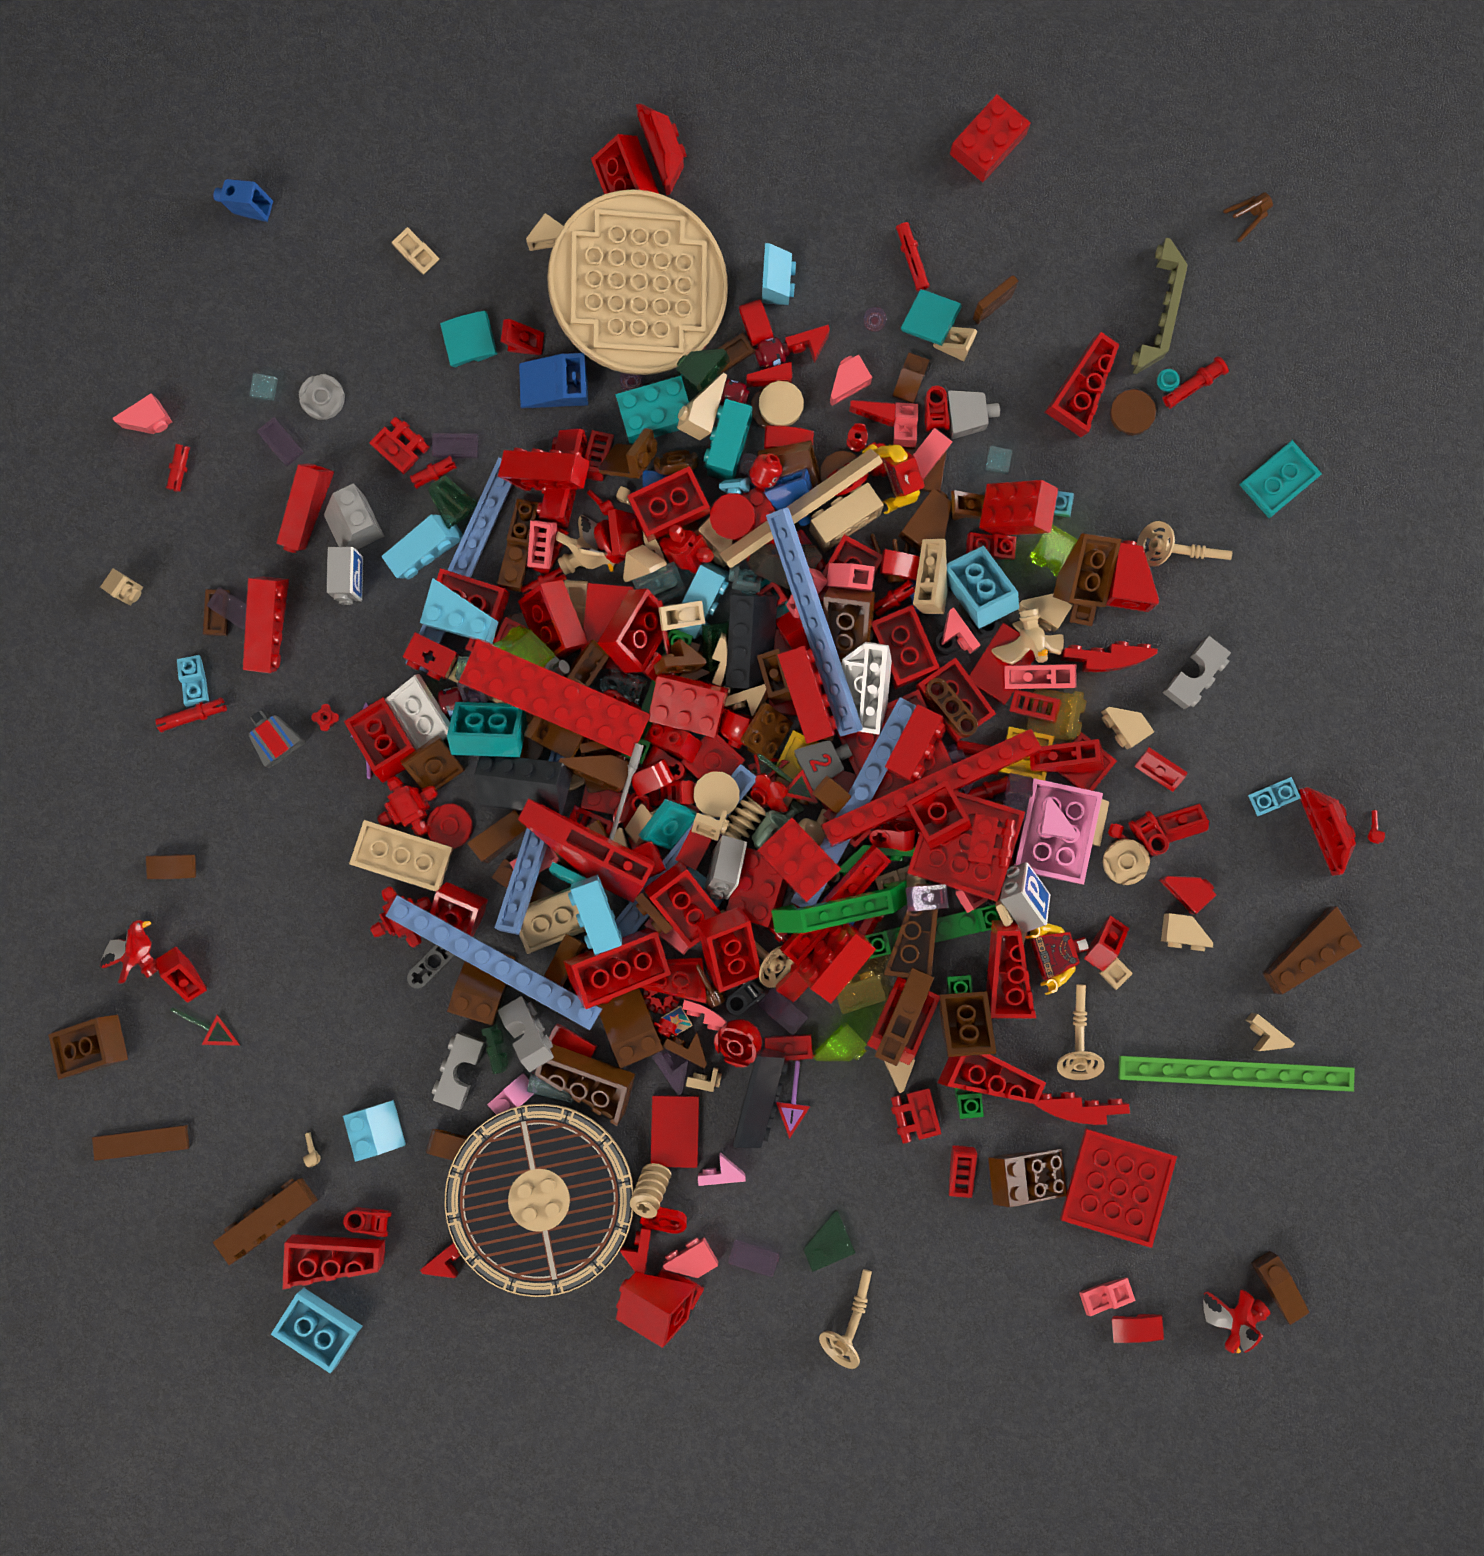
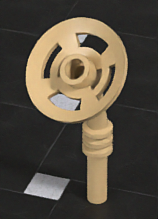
(1165, 548)
(771, 961)
(1080, 1056)
(844, 1343)

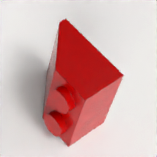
(938, 814)
(459, 907)

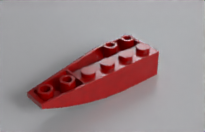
(589, 852)

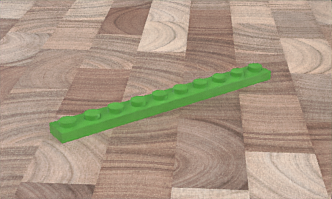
(1236, 1073)

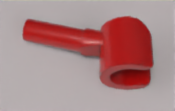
(604, 506)
(1116, 831)
(1374, 834)

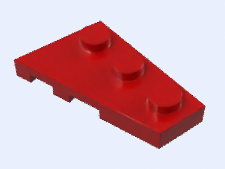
(683, 981)

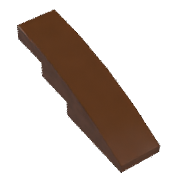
(587, 664)

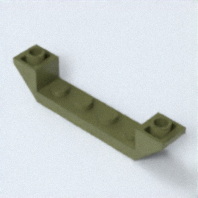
(1169, 259)

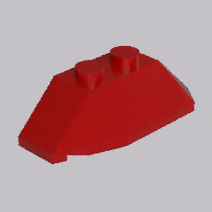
(663, 145)
(1330, 828)

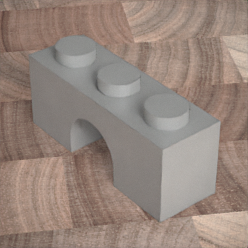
(1210, 658)
(533, 1047)
(450, 1089)

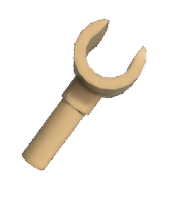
(622, 495)
(313, 1157)

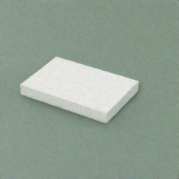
(418, 712)

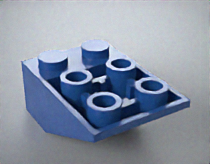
(554, 381)

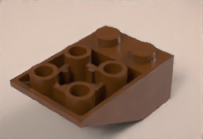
(1027, 1177)

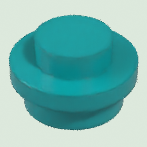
(1168, 380)

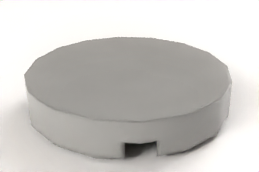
(321, 397)

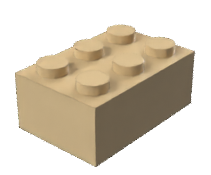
(845, 516)

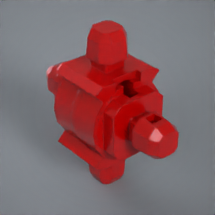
(685, 549)
(407, 806)
(394, 928)

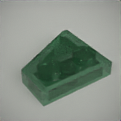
(451, 501)
(710, 638)
(497, 1058)
(829, 1244)

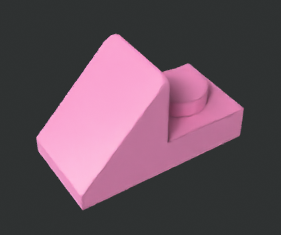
(512, 1096)
(729, 1173)

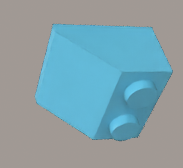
(777, 275)
(374, 1130)

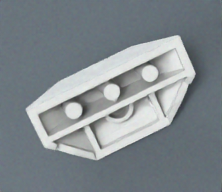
(868, 679)

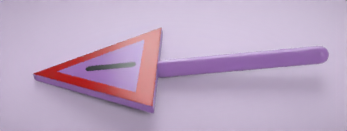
(792, 1112)

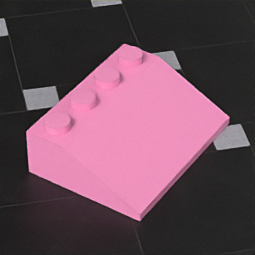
(1056, 856)

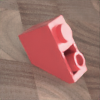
(850, 576)
(693, 1260)

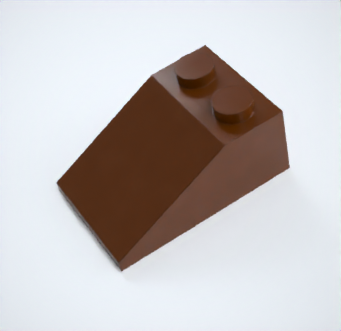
(1088, 571)
(848, 618)
(477, 994)
(967, 1024)
(630, 1028)
(88, 1046)

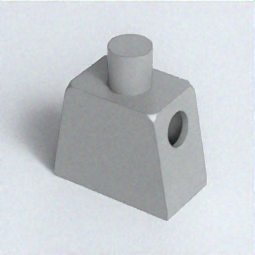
(969, 412)

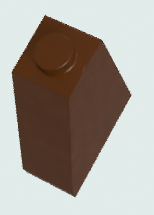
(795, 458)
(928, 521)
(498, 837)

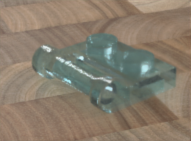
(662, 580)

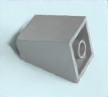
(352, 518)

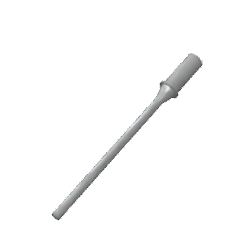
(632, 767)

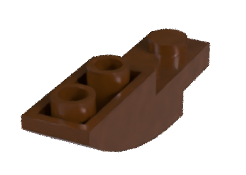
(516, 553)
(904, 1017)

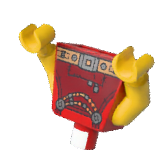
(902, 474)
(1055, 954)

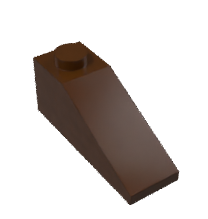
(602, 770)
(1280, 1286)

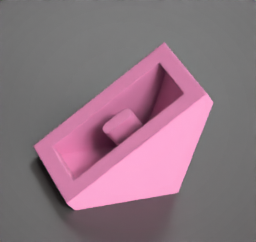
(1055, 823)

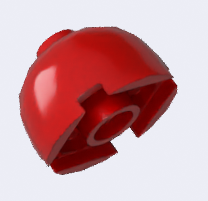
(734, 726)
(738, 1042)

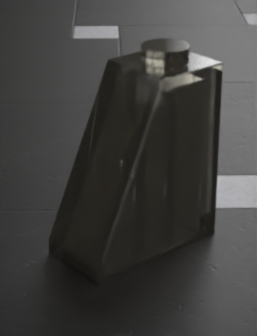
(768, 564)

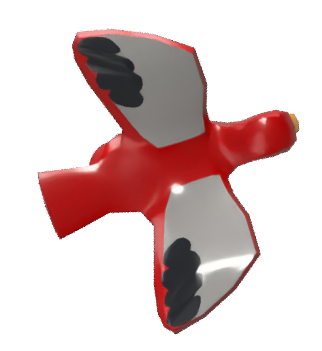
(131, 952)
(1238, 1320)

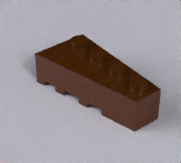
(914, 944)
(1316, 949)
(589, 1081)
(264, 1221)

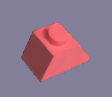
(850, 378)
(144, 416)

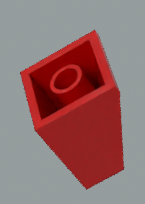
(1132, 580)
(654, 1306)

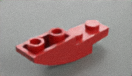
(1116, 658)
(1071, 1108)

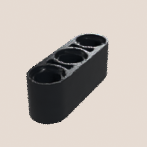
(979, 634)

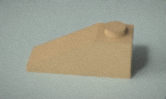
(700, 413)
(931, 578)

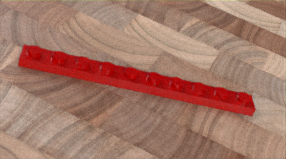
(957, 775)

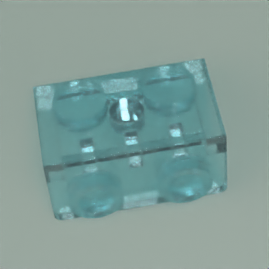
(744, 580)

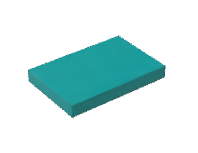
(1280, 479)

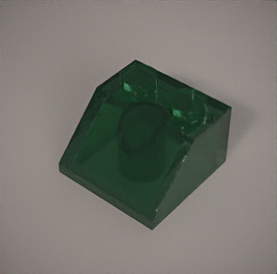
(702, 367)

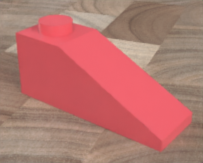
(1040, 676)

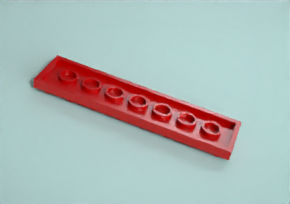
(554, 697)

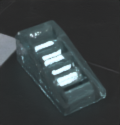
(542, 1088)

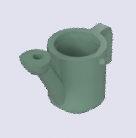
(773, 822)

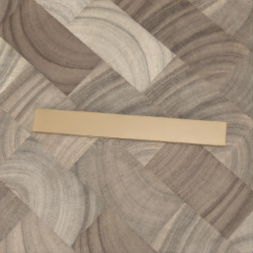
(804, 505)

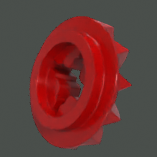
(656, 1006)

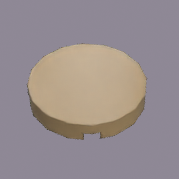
(781, 403)
(716, 793)
(1126, 861)

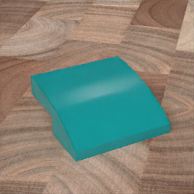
(468, 338)

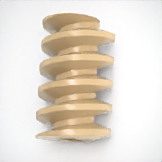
(744, 819)
(650, 1190)

